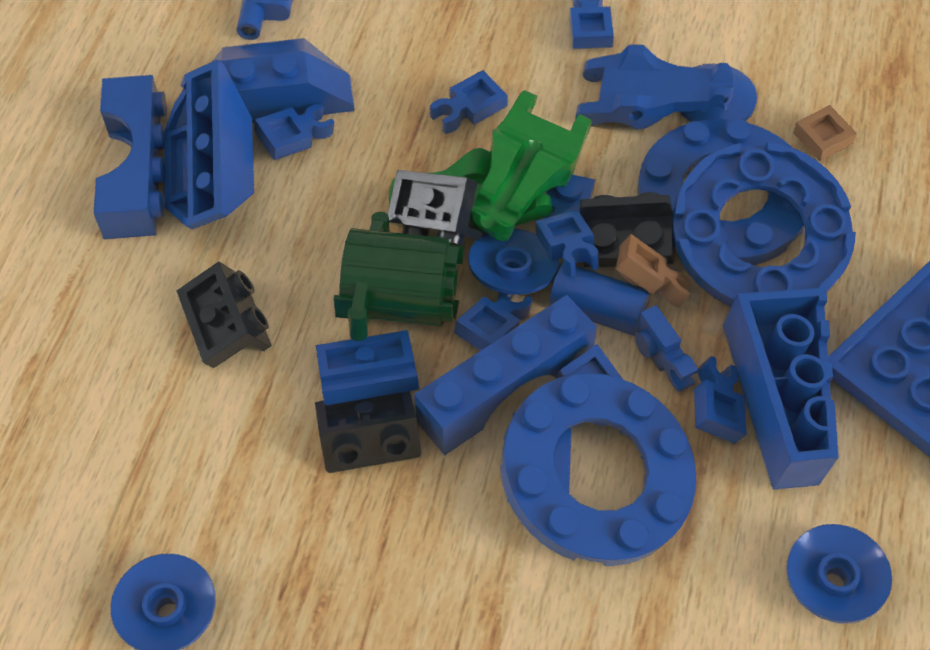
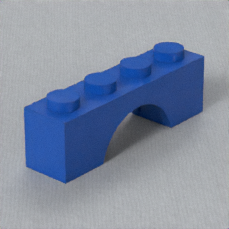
(129, 196)
(466, 396)

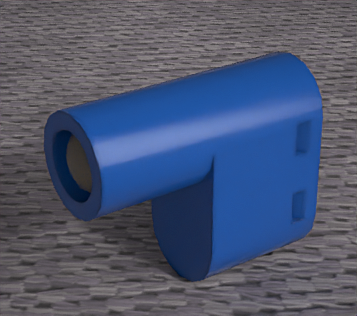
(255, 11)

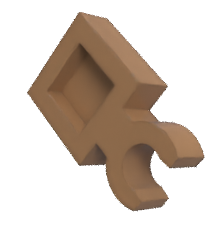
(648, 269)

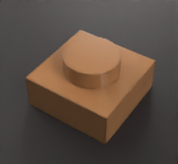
(824, 133)

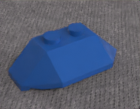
(285, 77)
(207, 148)

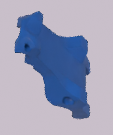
(644, 89)

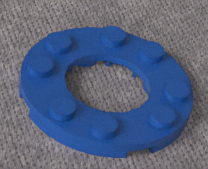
(674, 155)
(766, 168)
(557, 517)

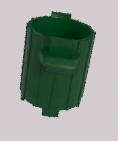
(396, 278)

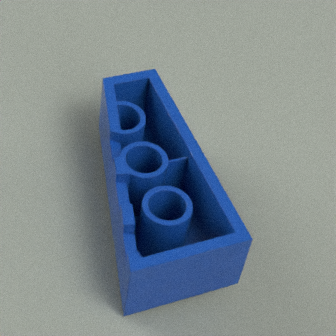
(786, 380)

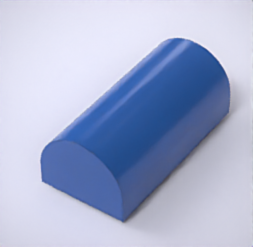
(602, 298)

